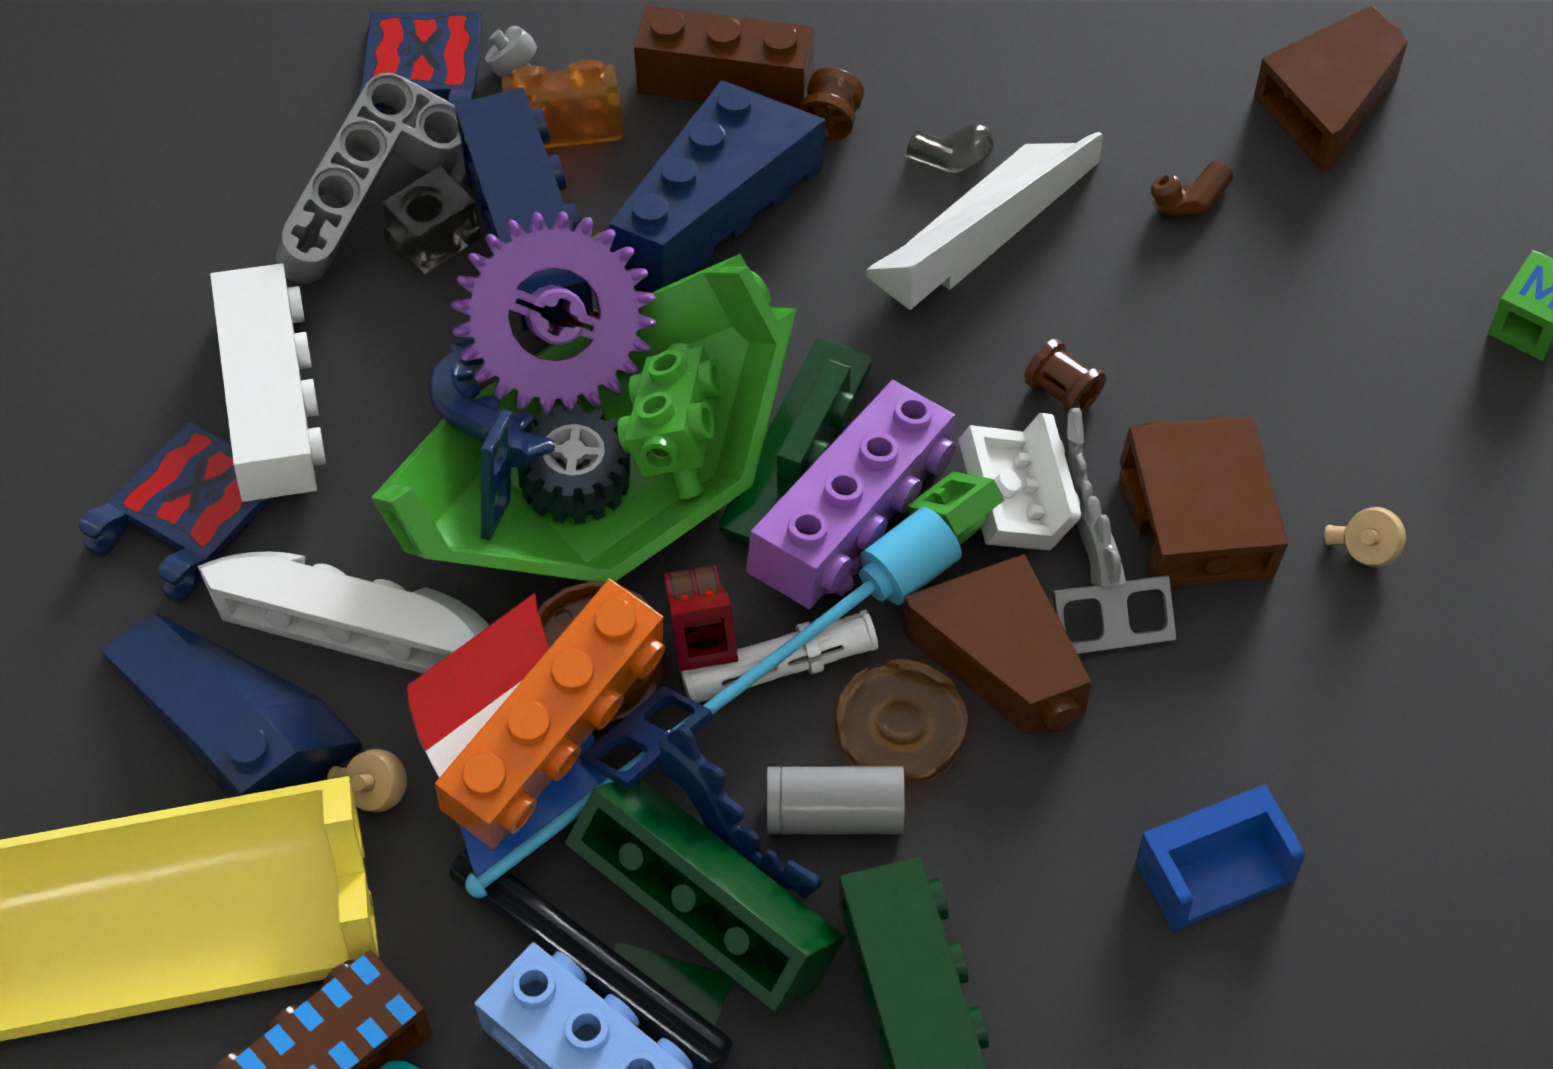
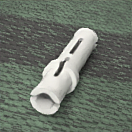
(840, 640)

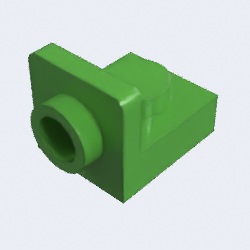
(961, 502)

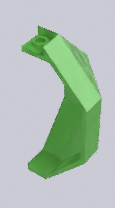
(436, 491)

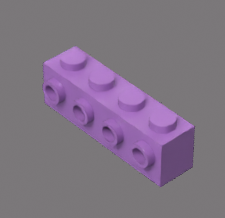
(851, 495)

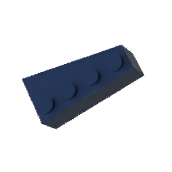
(714, 178)
(515, 179)

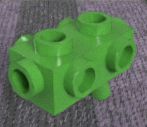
(673, 415)

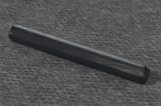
(601, 965)

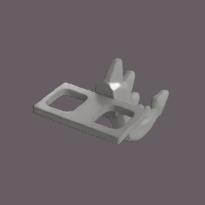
(1105, 565)

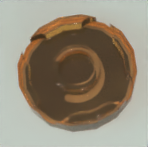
(902, 718)

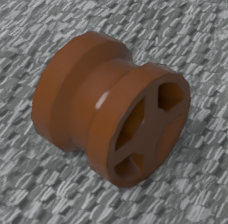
(835, 97)

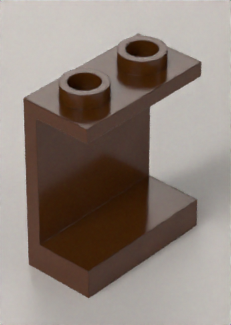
(1207, 500)

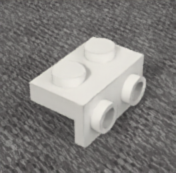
(1031, 478)

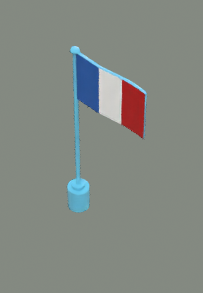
(474, 681)

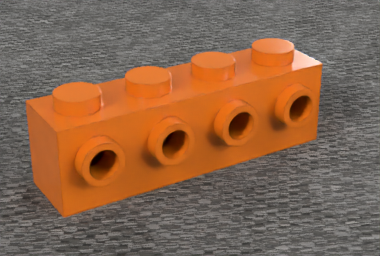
(551, 714)

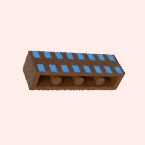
(351, 1023)

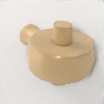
(1371, 537)
(375, 778)

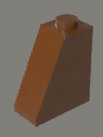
(1331, 82)
(1002, 644)

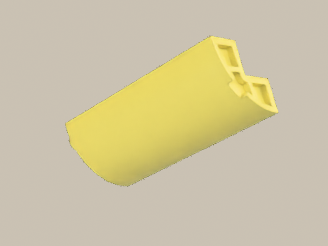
(181, 907)

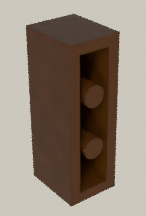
(692, 51)

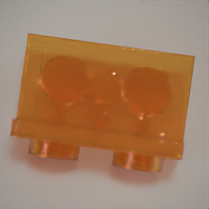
(576, 102)

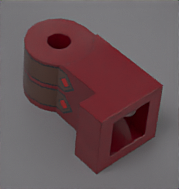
(699, 613)

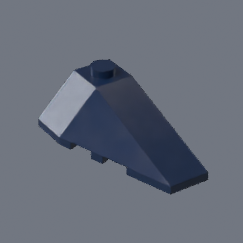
(229, 713)

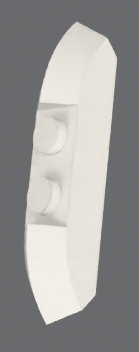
(339, 611)

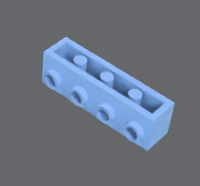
(557, 1022)

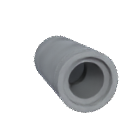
(835, 800)

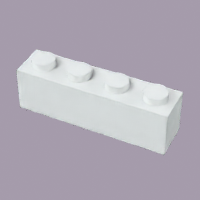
(264, 384)

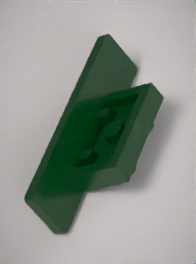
(801, 431)

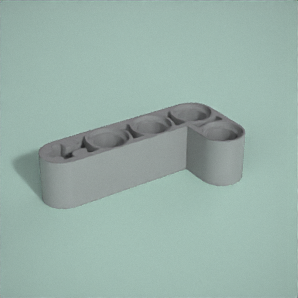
(354, 179)

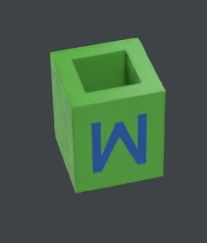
(1526, 308)

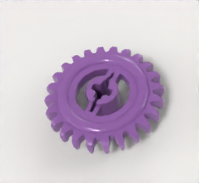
(496, 292)

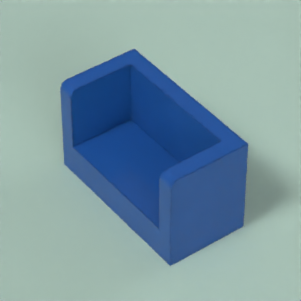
(1219, 857)

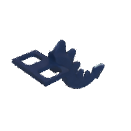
(501, 433)
(699, 778)

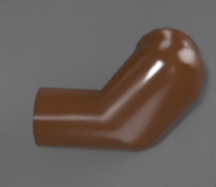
(1176, 199)

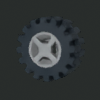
(553, 478)

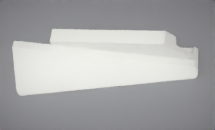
(984, 219)

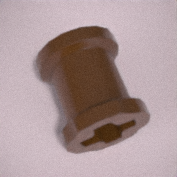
(1064, 377)

